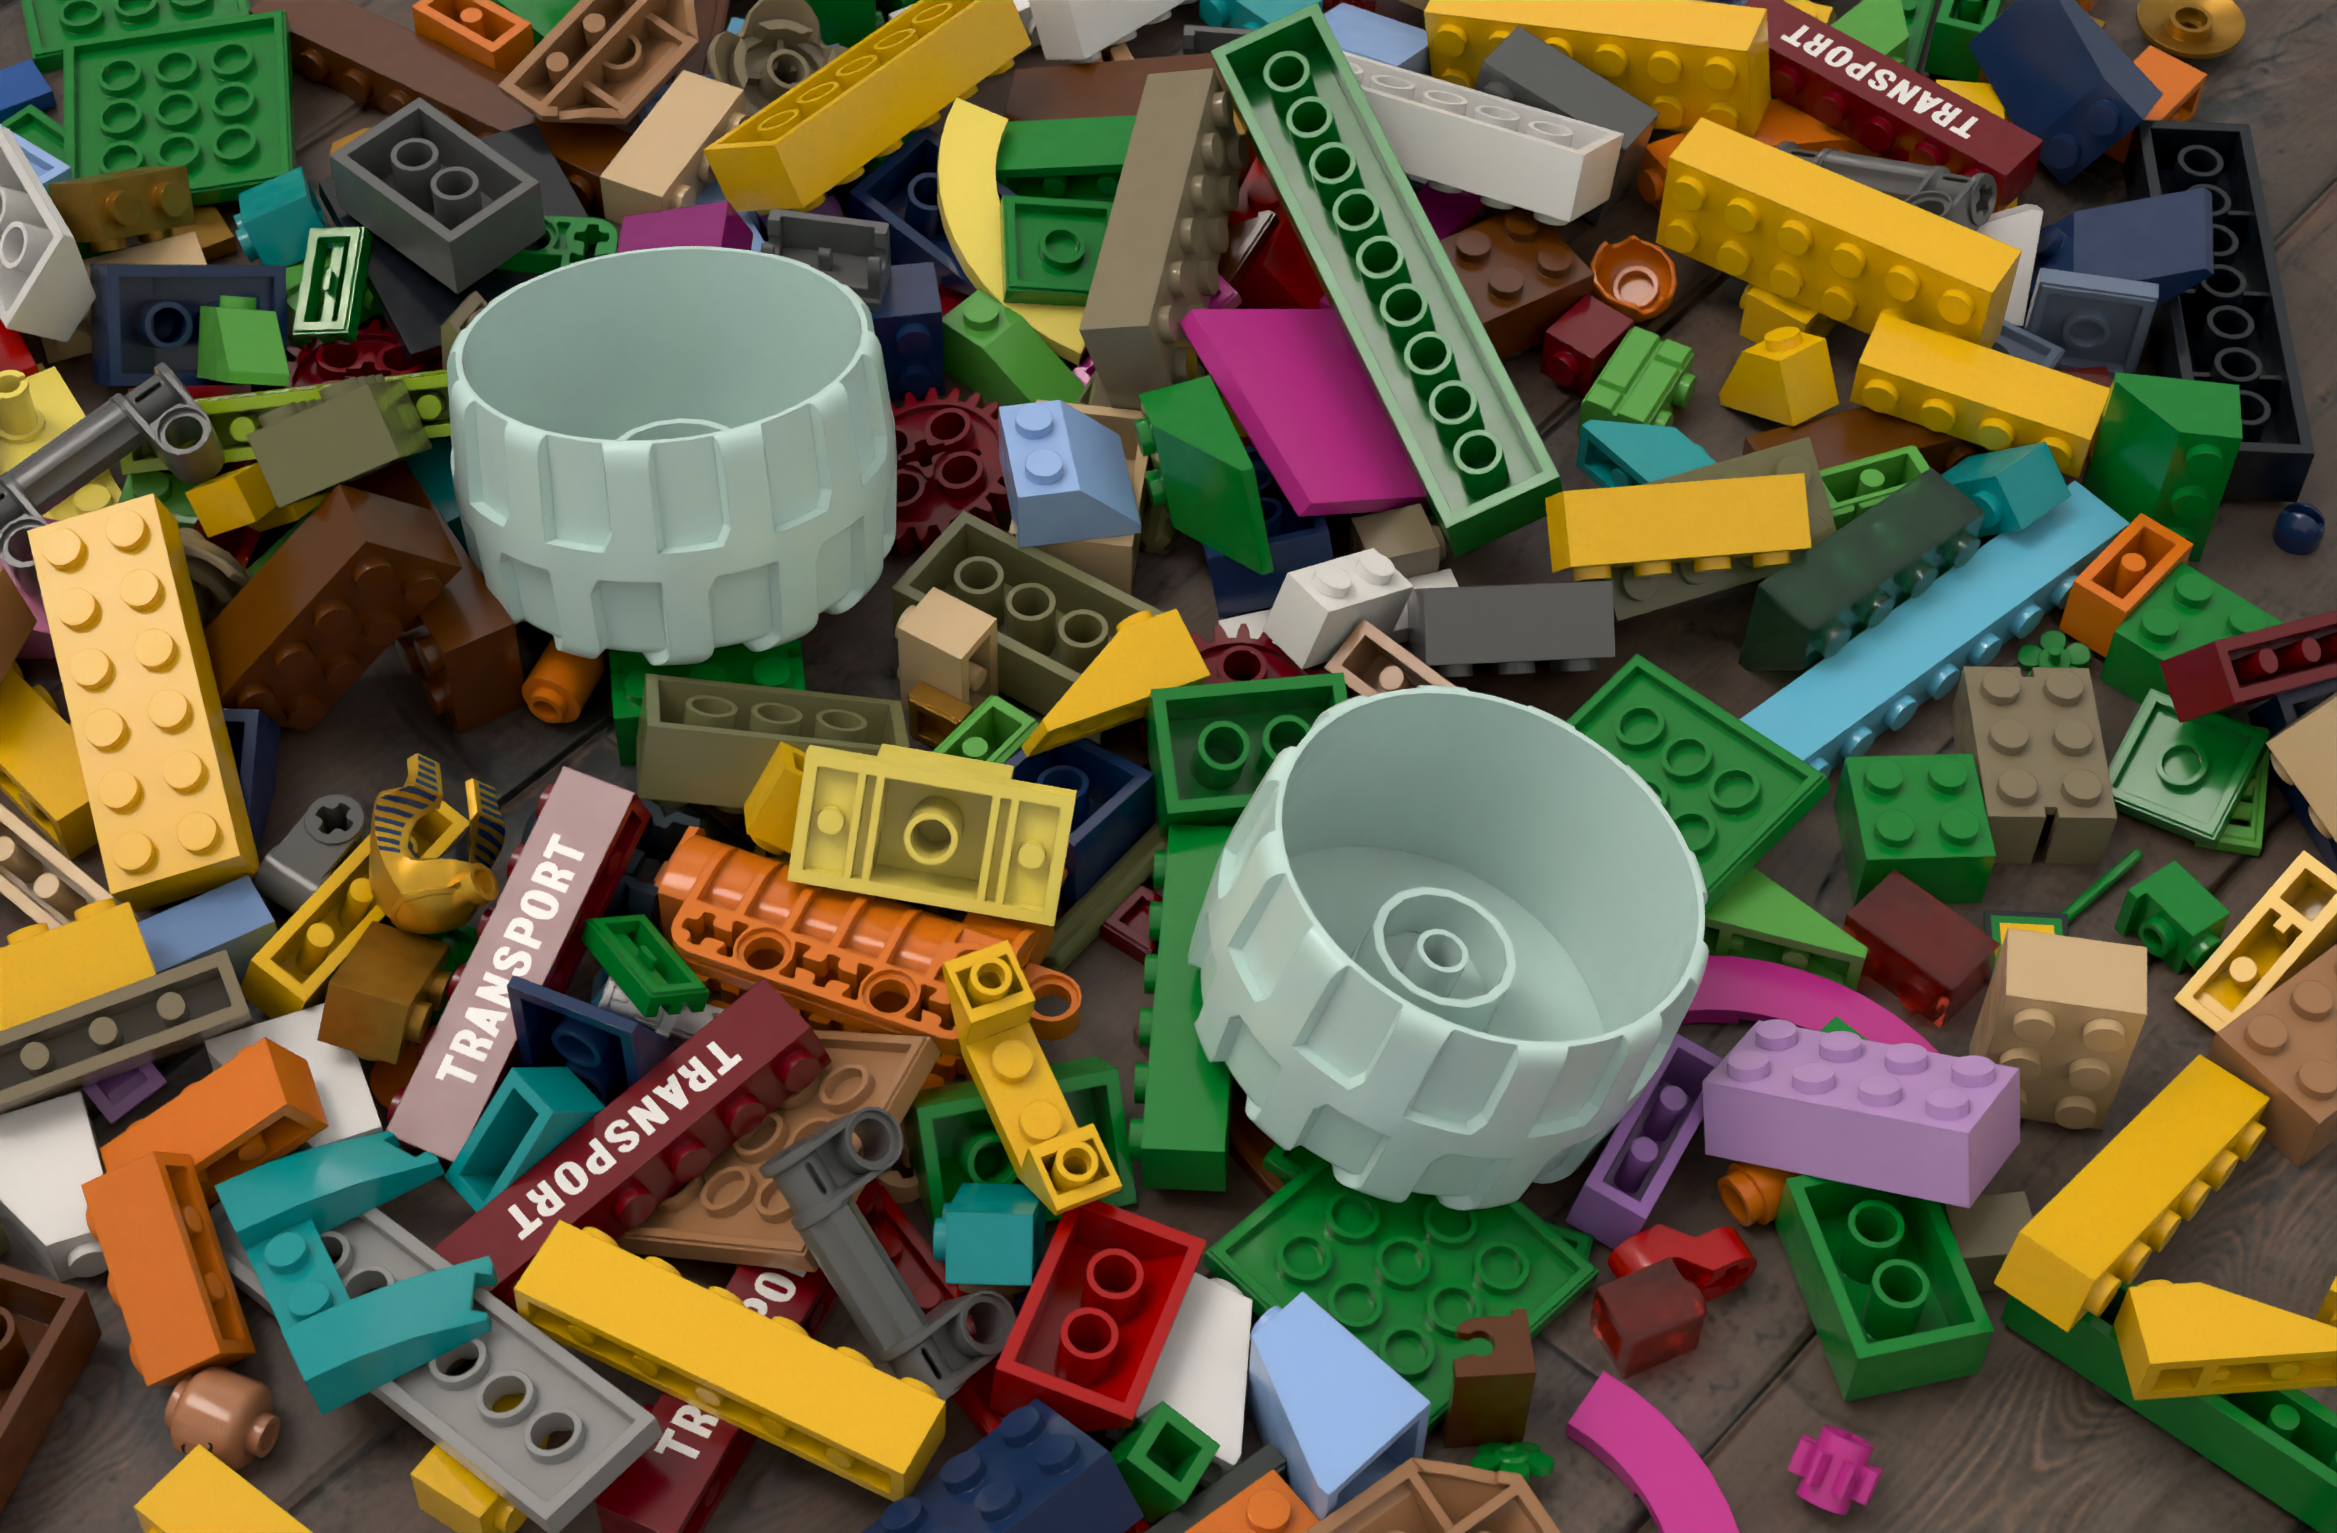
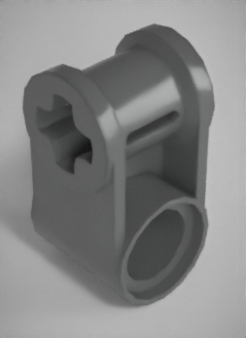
(311, 851)

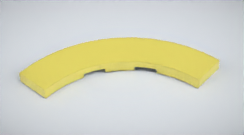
(972, 220)

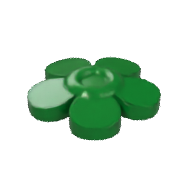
(2053, 653)
(1517, 1457)

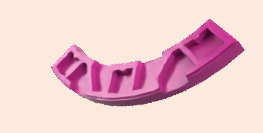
(1767, 991)
(1650, 1459)

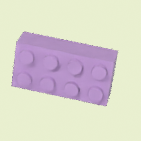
(1863, 1112)

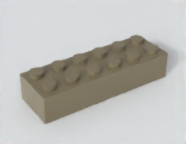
(1164, 235)

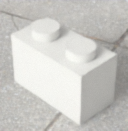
(1329, 600)

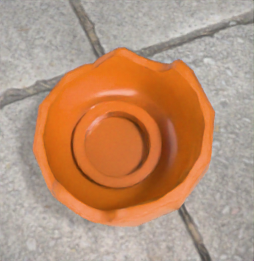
(1634, 278)

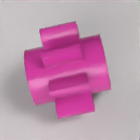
(1834, 1469)

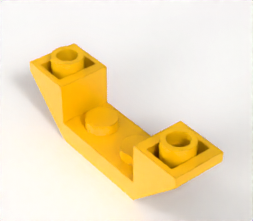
(1045, 1146)

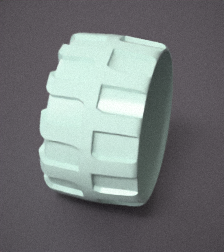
(674, 451)
(1447, 945)

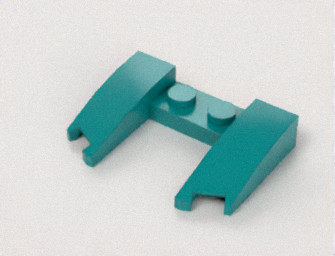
(339, 1341)

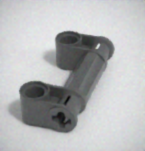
(1931, 188)
(152, 413)
(818, 1184)

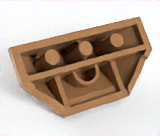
(604, 60)
(1441, 1499)

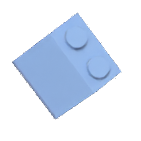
(1064, 475)

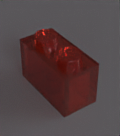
(1921, 948)

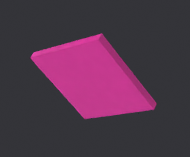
(1305, 408)

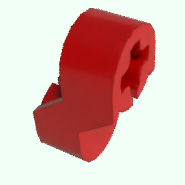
(1714, 1260)

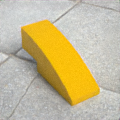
(242, 500)

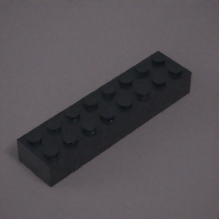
(2237, 319)

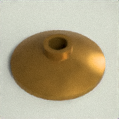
(2192, 26)

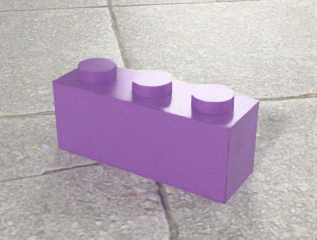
(1645, 1147)

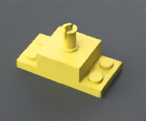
(34, 414)
(932, 831)

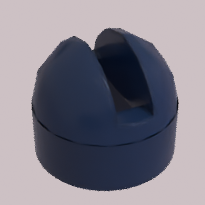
(2299, 529)

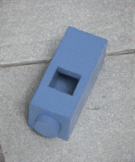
(218, 920)

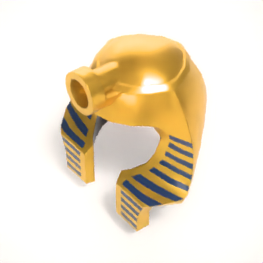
(432, 892)

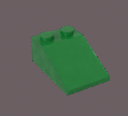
(1203, 471)

